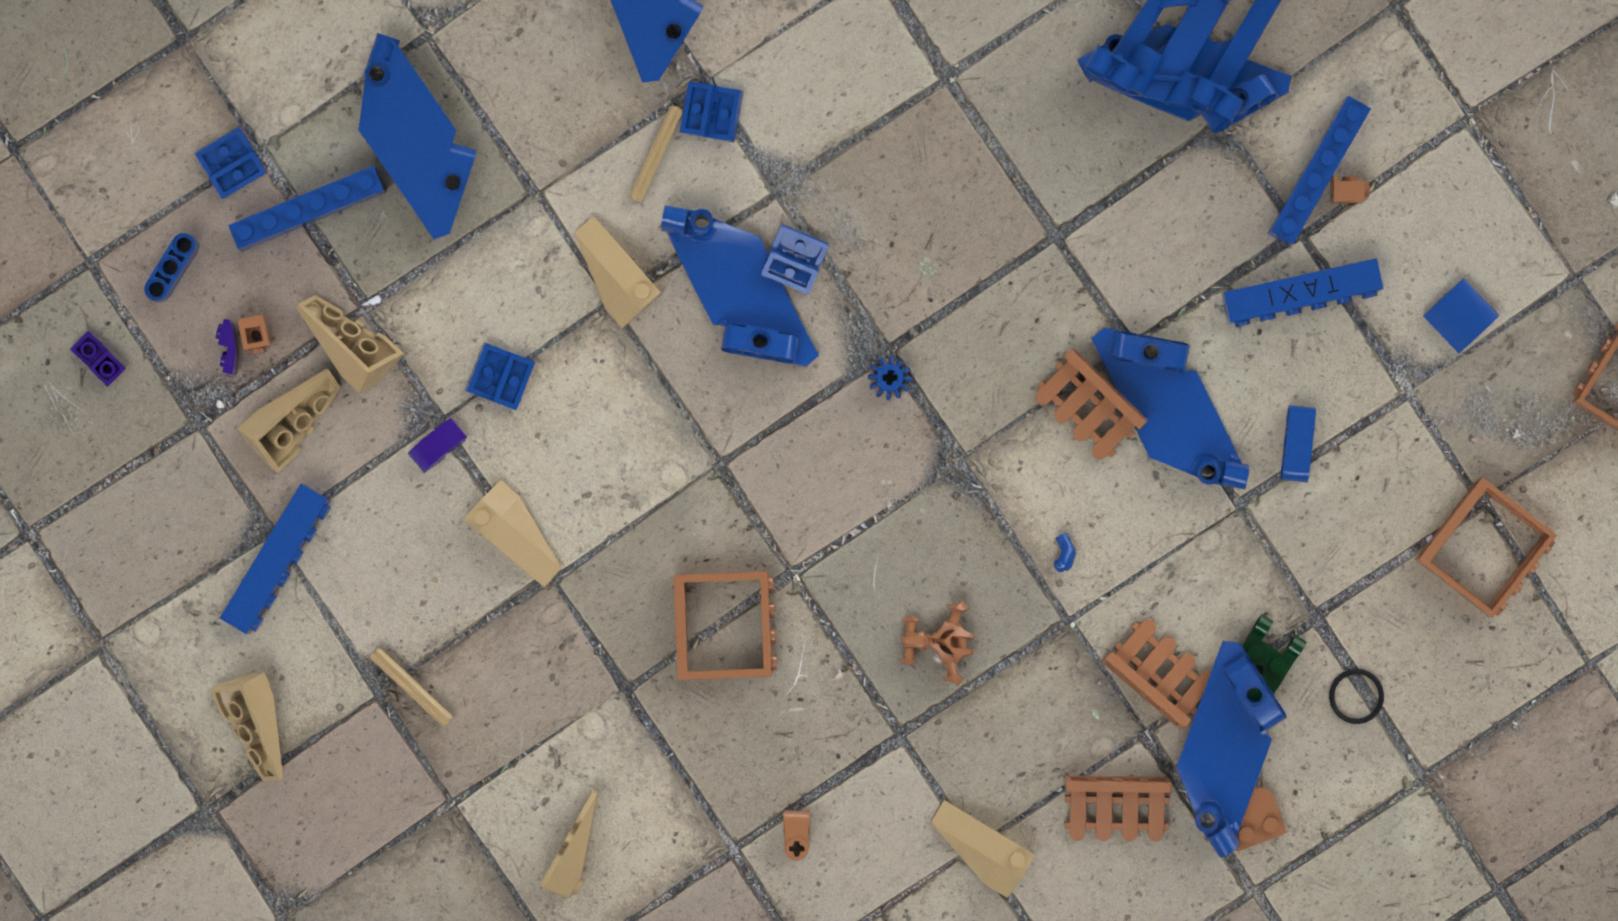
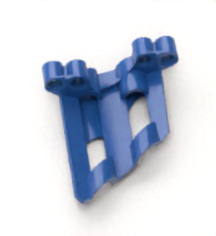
(1190, 67)

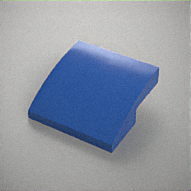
(711, 111)
(230, 162)
(794, 258)
(1461, 315)
(500, 376)

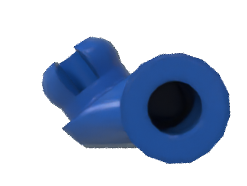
(1067, 553)

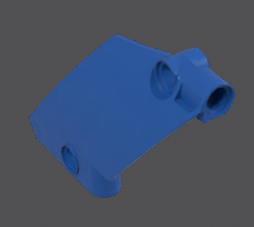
(645, 31)
(1254, 83)
(413, 137)
(728, 280)
(1181, 418)
(1228, 745)

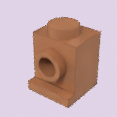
(1348, 190)
(247, 327)

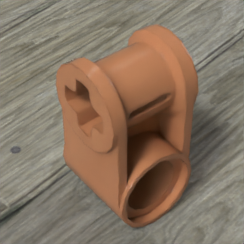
(797, 829)

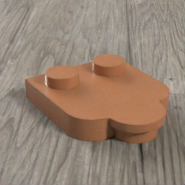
(1260, 820)

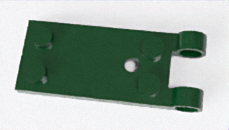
(1274, 663)

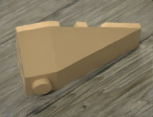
(617, 277)
(354, 351)
(283, 423)
(510, 527)
(251, 711)
(987, 852)
(568, 865)

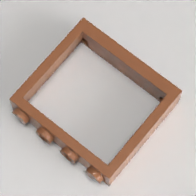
(1594, 371)
(1527, 566)
(768, 634)

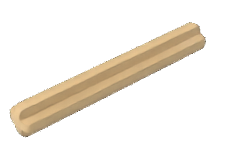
(656, 153)
(411, 687)

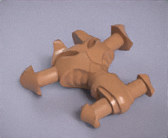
(947, 642)

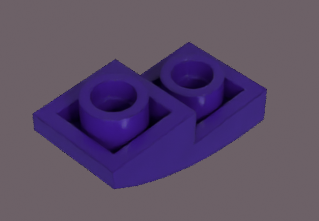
(227, 337)
(98, 358)
(436, 445)

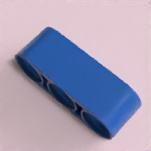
(183, 261)
(1298, 443)

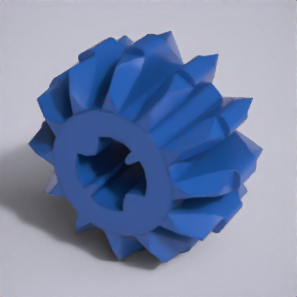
(895, 384)

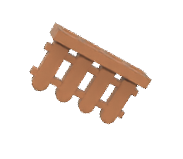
(1085, 391)
(1146, 670)
(1104, 788)

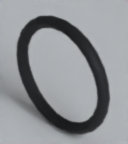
(1332, 695)

